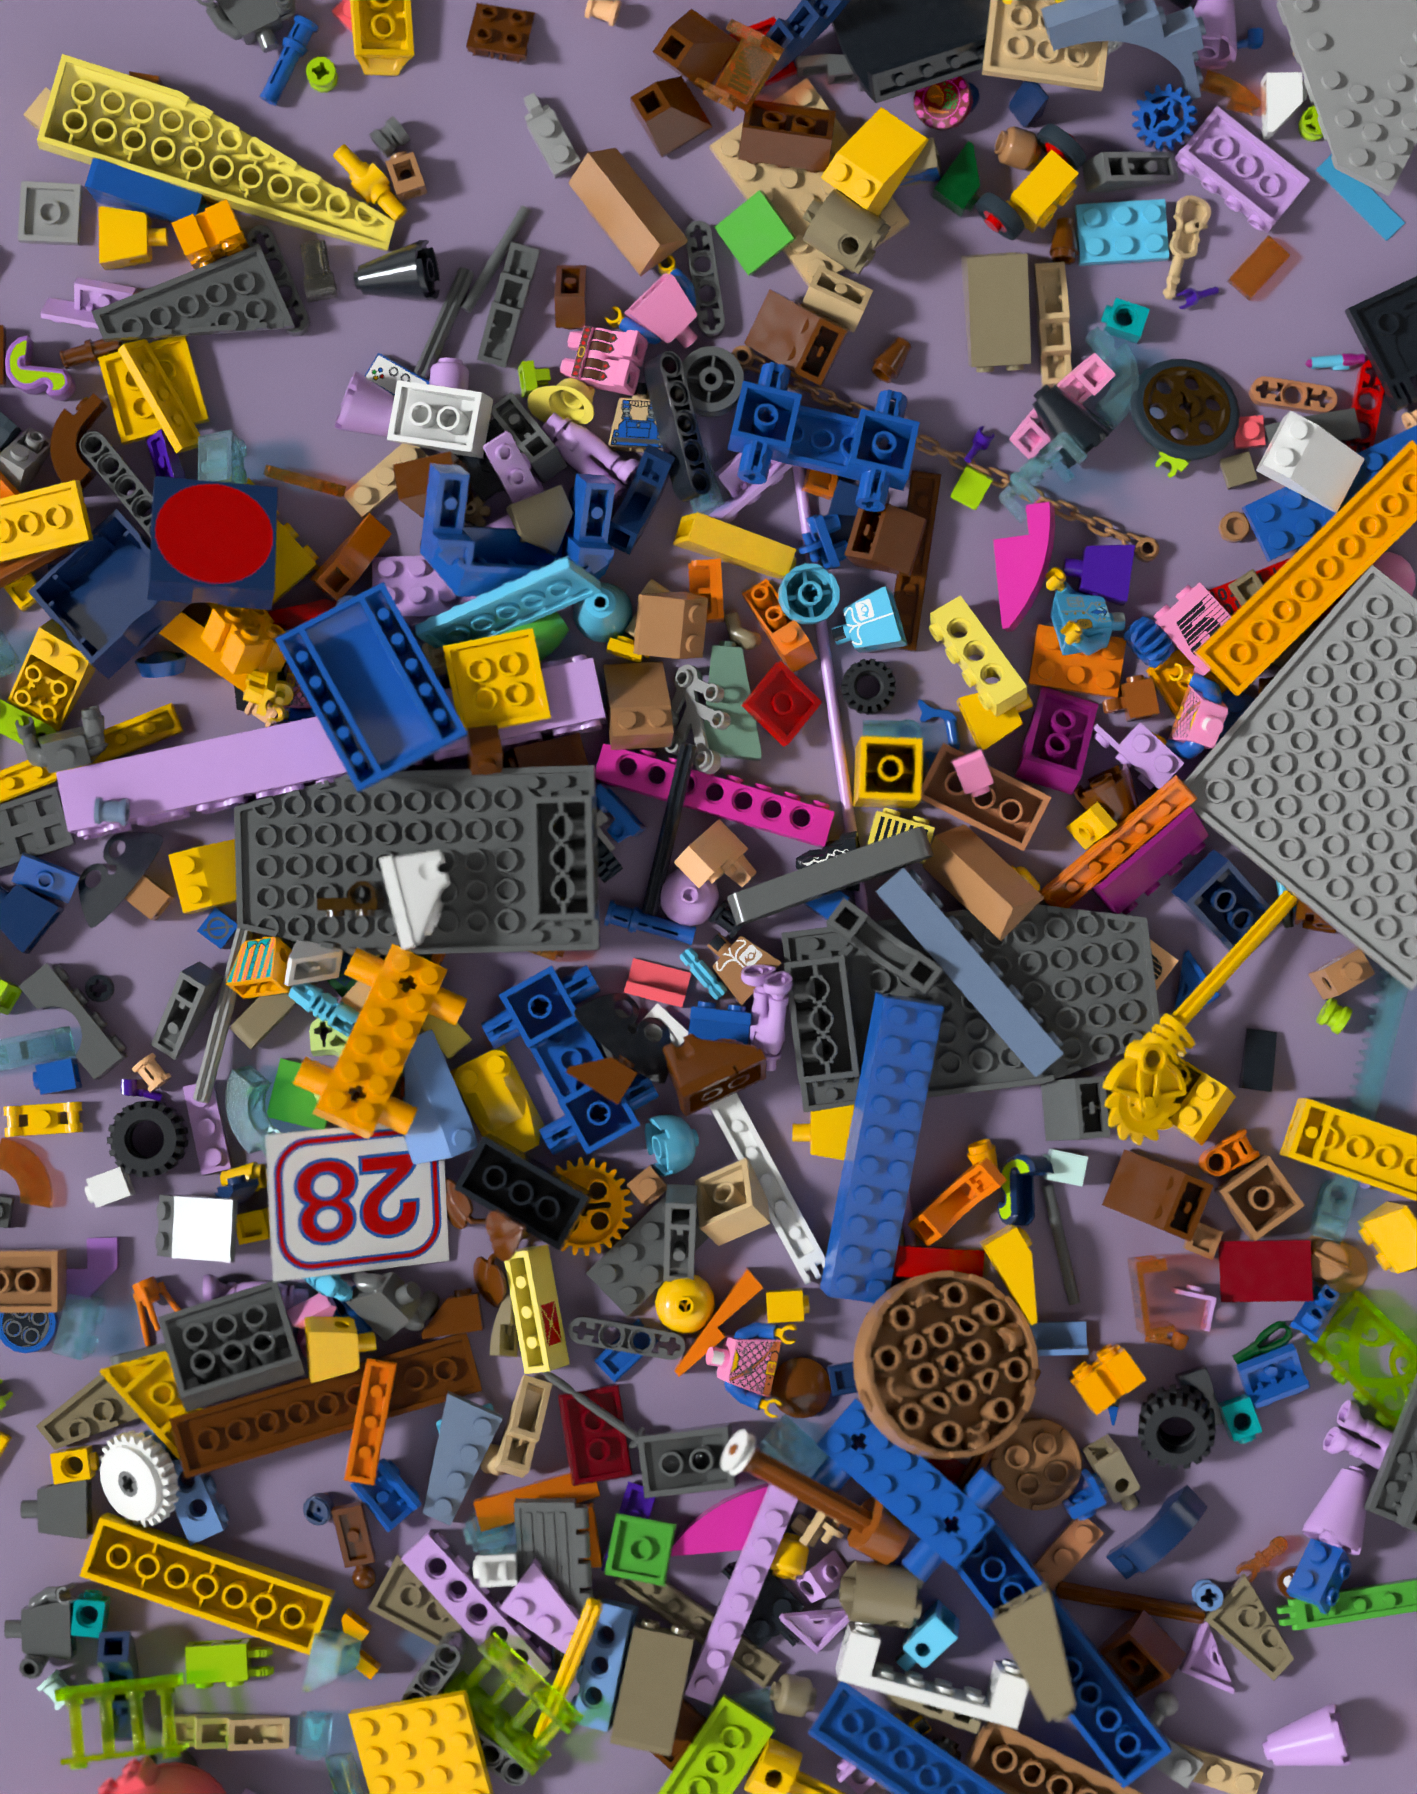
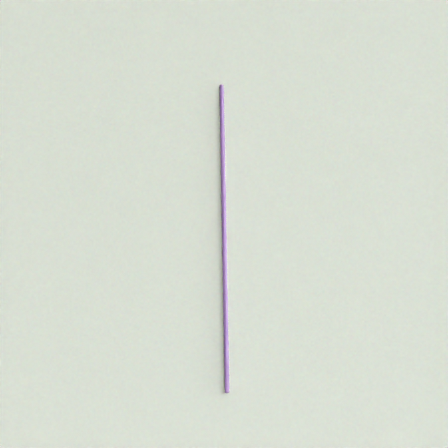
(839, 748)

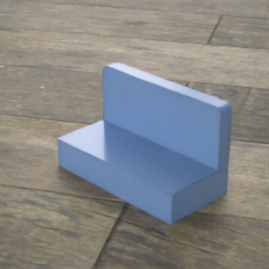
(1060, 1338)

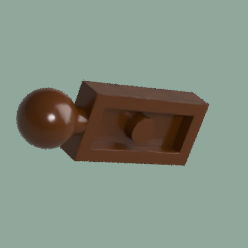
(355, 1542)

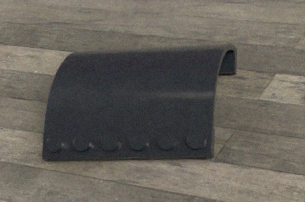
(911, 42)

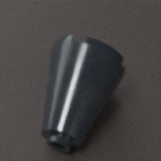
(401, 273)
(1063, 413)

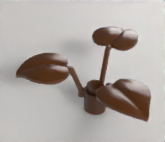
(503, 1234)

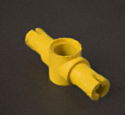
(370, 182)

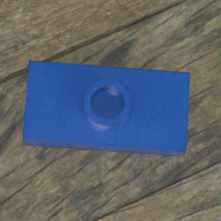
(45, 877)

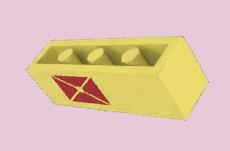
(536, 1310)

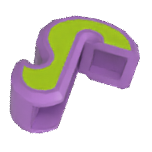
(36, 379)

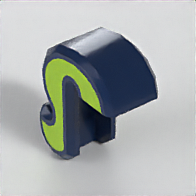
(1019, 1187)

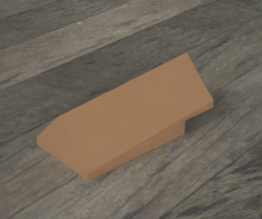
(626, 209)
(981, 880)

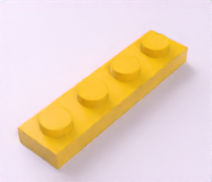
(160, 395)

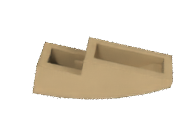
(523, 1427)

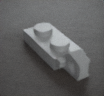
(550, 137)

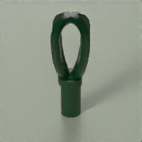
(1254, 1348)

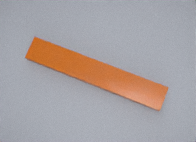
(1119, 844)

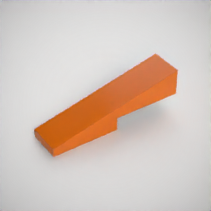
(711, 1334)
(498, 1508)

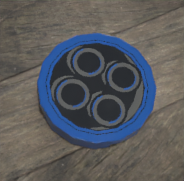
(27, 1331)

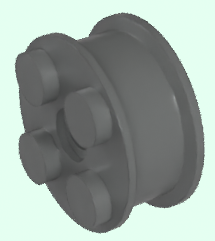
(714, 364)

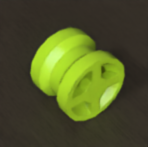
(325, 80)
(1310, 118)
(1334, 1015)

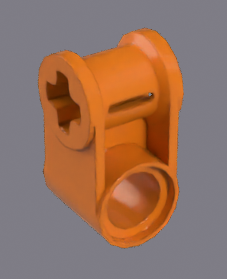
(1233, 1151)

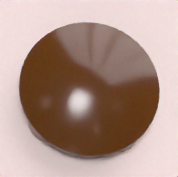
(801, 1387)

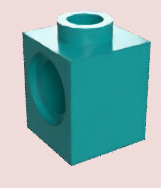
(1136, 313)
(1234, 1406)
(87, 1627)

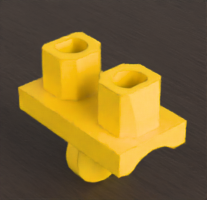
(265, 687)

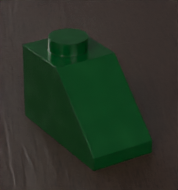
(960, 183)

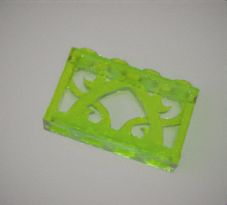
(1367, 1318)

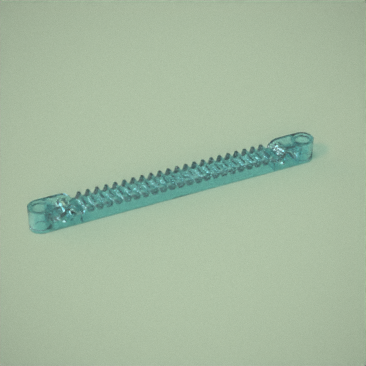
(1332, 1215)

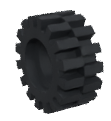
(871, 668)

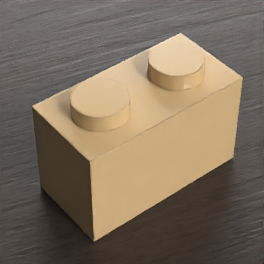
(837, 297)

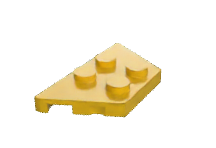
(150, 1391)

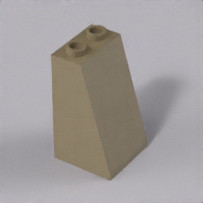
(997, 310)
(1036, 1644)
(652, 1687)

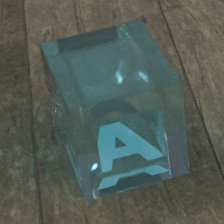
(314, 1735)

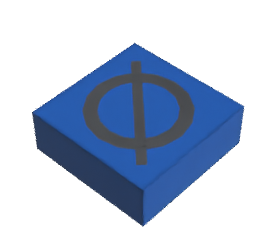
(218, 928)

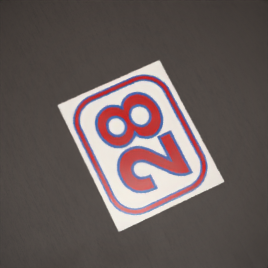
(352, 1203)

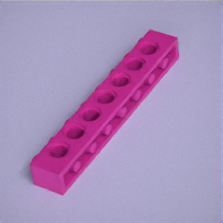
(814, 833)

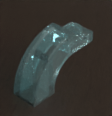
(1121, 361)
(36, 1048)
(247, 1108)

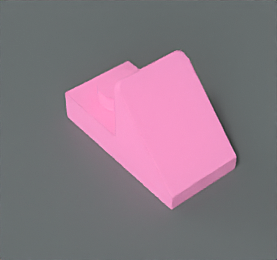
(315, 1306)

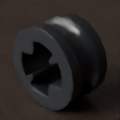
(94, 980)

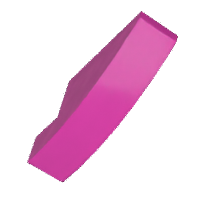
(1024, 564)
(723, 1525)

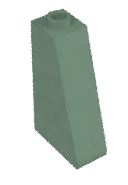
(741, 736)

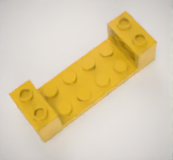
(1352, 1147)

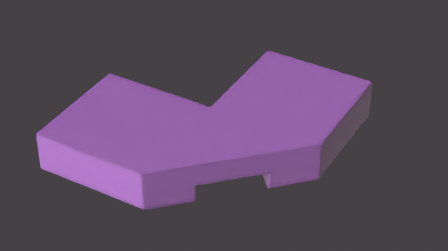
(101, 1264)

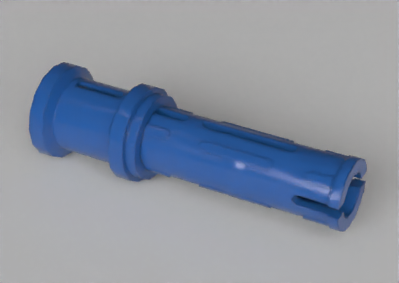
(294, 47)
(634, 920)

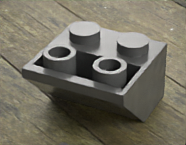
(1075, 1109)

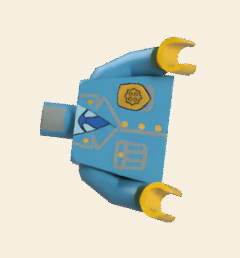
(1080, 619)

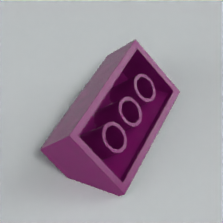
(1152, 861)

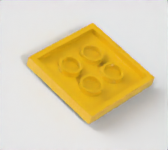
(131, 410)
(497, 680)

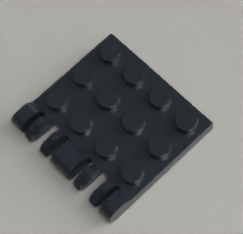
(1389, 338)

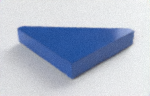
(1190, 977)

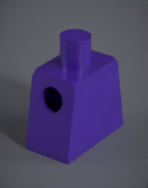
(1103, 571)

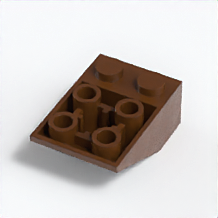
(796, 337)
(1157, 1195)

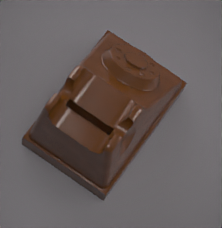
(712, 1070)

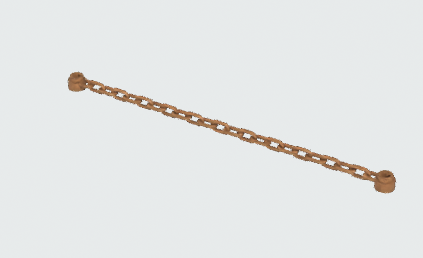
(1139, 553)

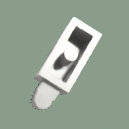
(497, 1567)

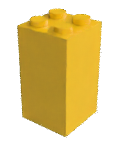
(888, 772)

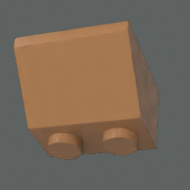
(670, 625)

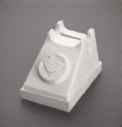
(415, 894)

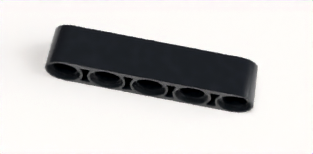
(677, 425)

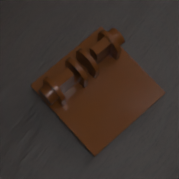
(501, 32)

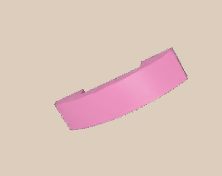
(1080, 383)

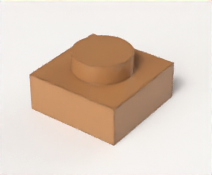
(1204, 1241)

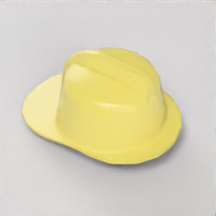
(568, 399)

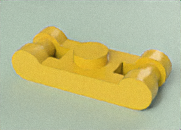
(43, 1119)

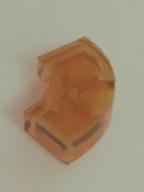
(304, 481)
(28, 1172)

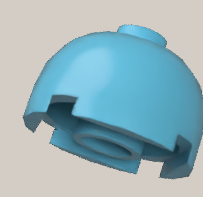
(808, 594)
(671, 1143)

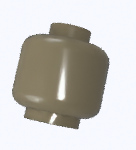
(793, 1695)

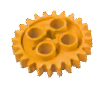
(586, 1234)

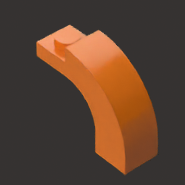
(956, 1201)

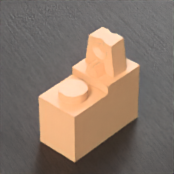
(713, 855)

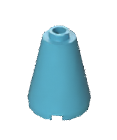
(604, 622)

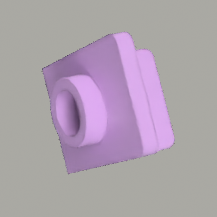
(1198, 1292)
(823, 1577)
(845, 1771)

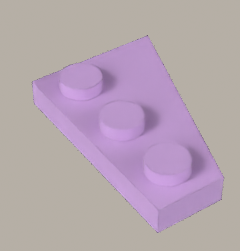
(542, 1608)

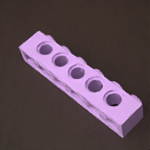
(459, 1606)

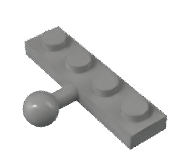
(1179, 1763)

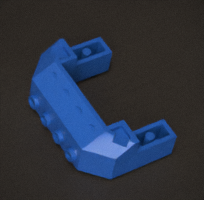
(485, 558)

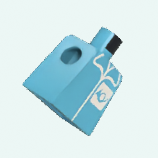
(872, 623)
(929, 1638)

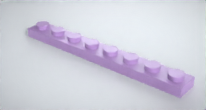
(740, 1595)

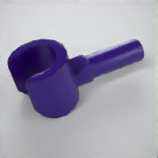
(1192, 296)
(980, 442)
(129, 1088)

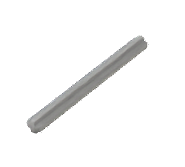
(219, 1026)

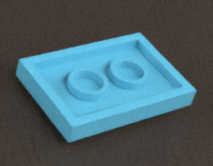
(1122, 232)

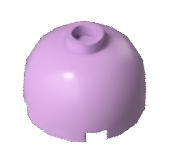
(686, 902)

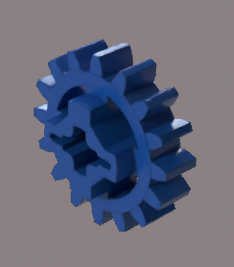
(1169, 107)

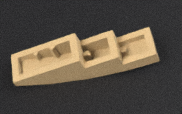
(1052, 322)
(232, 1731)

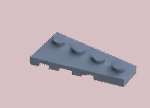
(460, 1448)

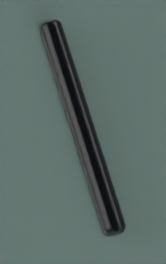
(669, 828)

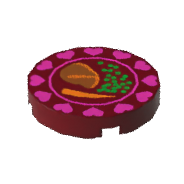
(944, 103)

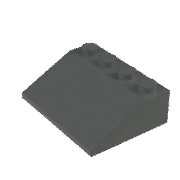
(230, 1346)

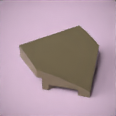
(542, 519)

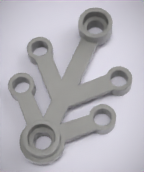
(687, 682)

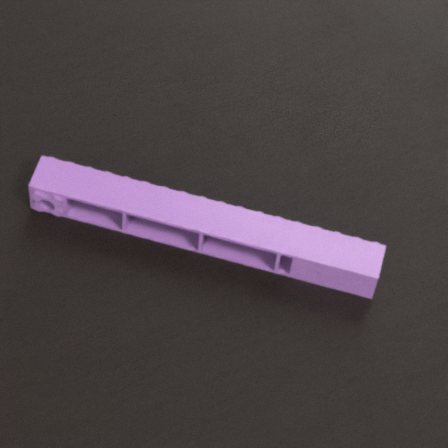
(284, 759)

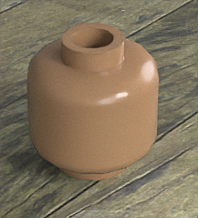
(1017, 148)

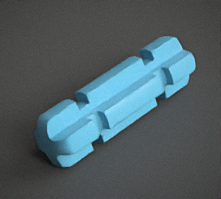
(703, 973)

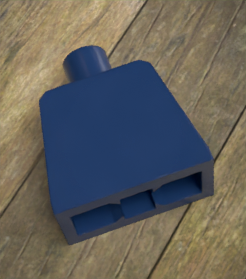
(26, 916)

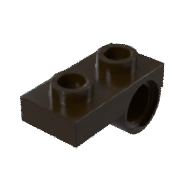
(337, 906)

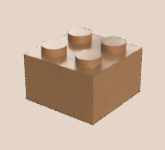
(1259, 1197)

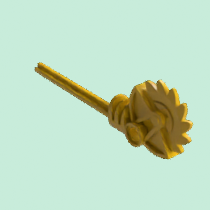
(1147, 1076)

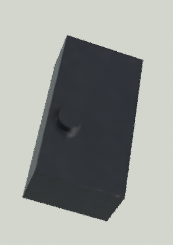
(524, 1190)

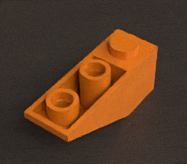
(351, 558)
(783, 633)

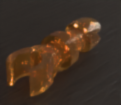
(1276, 1547)

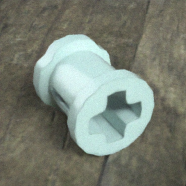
(53, 1682)

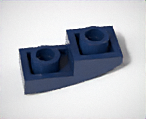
(238, 1188)

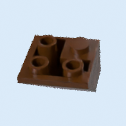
(695, 48)
(669, 114)

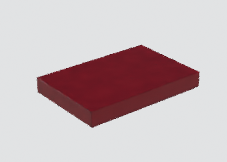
(1266, 1270)
(592, 1445)

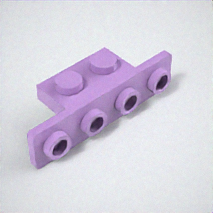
(88, 296)
(512, 468)
(740, 491)
(1144, 753)

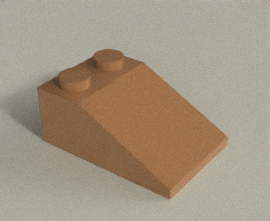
(638, 706)

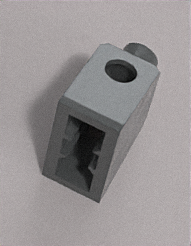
(62, 1509)

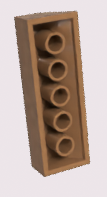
(1029, 1767)

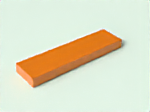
(370, 1421)

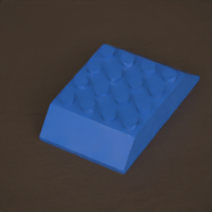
(371, 687)

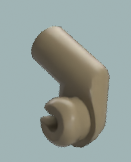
(743, 637)

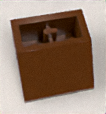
(886, 540)

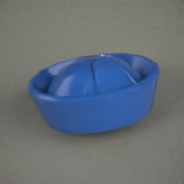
(161, 664)

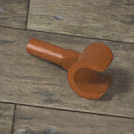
(1177, 1341)

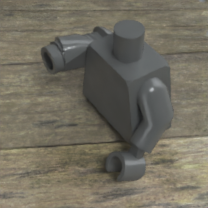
(250, 19)
(65, 748)
(390, 1303)
(45, 1629)

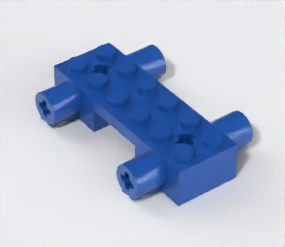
(823, 438)
(562, 1042)
(910, 1491)

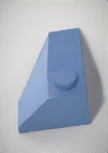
(441, 1121)

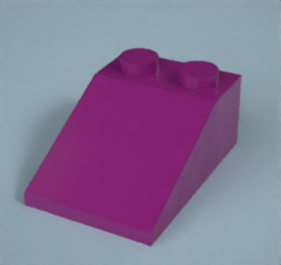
(1057, 741)

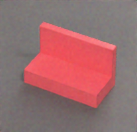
(657, 982)

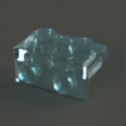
(78, 1325)
(792, 1447)
(493, 1539)

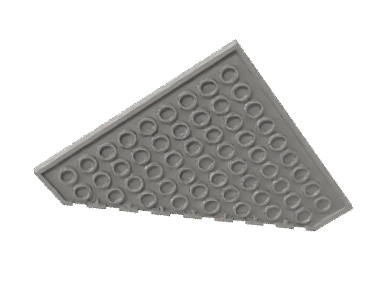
(1361, 80)
(1326, 774)

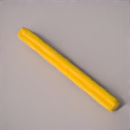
(573, 1656)

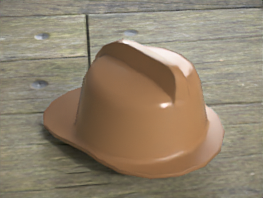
(1337, 1264)

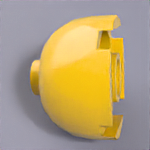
(698, 1295)

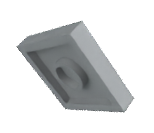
(50, 213)

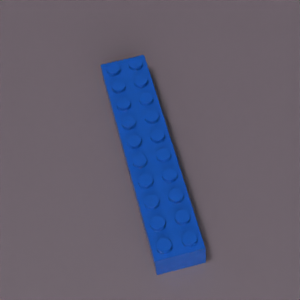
(881, 1147)
(1105, 1707)

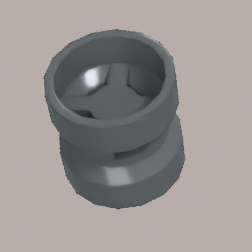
(389, 137)

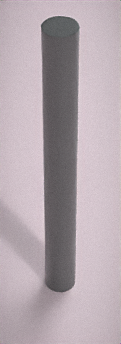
(495, 259)
(1061, 1244)

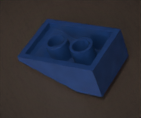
(1221, 899)

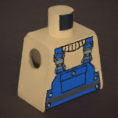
(634, 423)

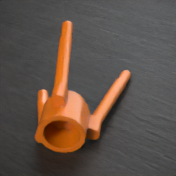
(146, 1295)

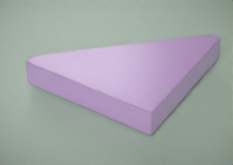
(817, 1626)
(1205, 1660)

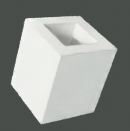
(109, 1187)

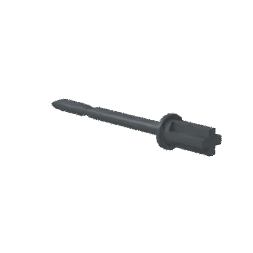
(598, 1410)

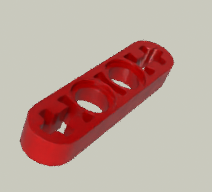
(1367, 417)

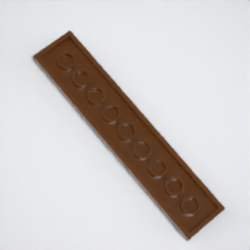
(315, 1410)

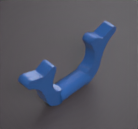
(950, 722)

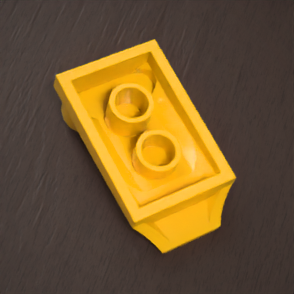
(382, 35)
(499, 1099)

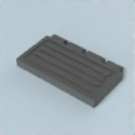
(550, 1534)

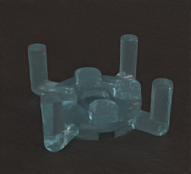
(1031, 473)

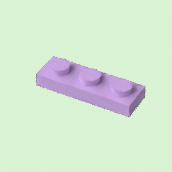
(208, 1132)

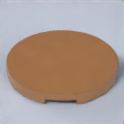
(1038, 1464)

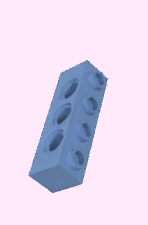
(196, 1525)
(621, 1619)

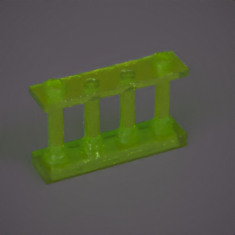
(104, 1694)
(498, 1722)

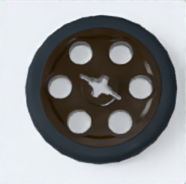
(1211, 387)

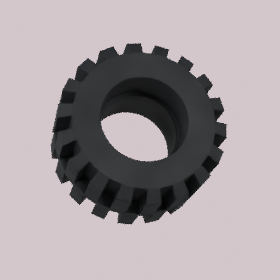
(122, 1144)
(1176, 1449)

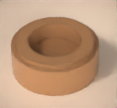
(1234, 527)

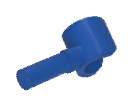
(1254, 39)

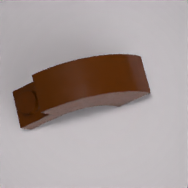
(66, 438)

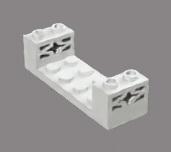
(1000, 1704)

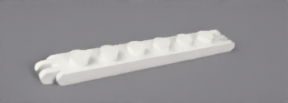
(782, 1206)

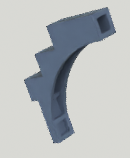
(1139, 23)

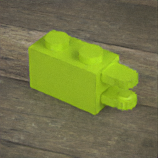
(224, 1662)

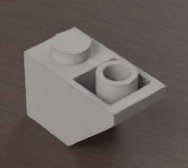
(24, 458)

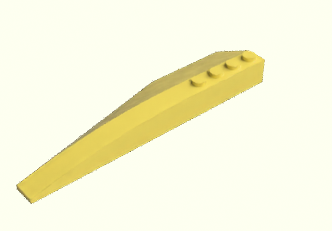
(189, 146)

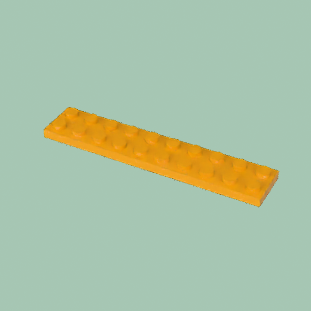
(1315, 575)

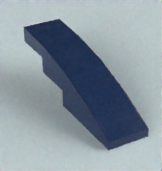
(803, 28)

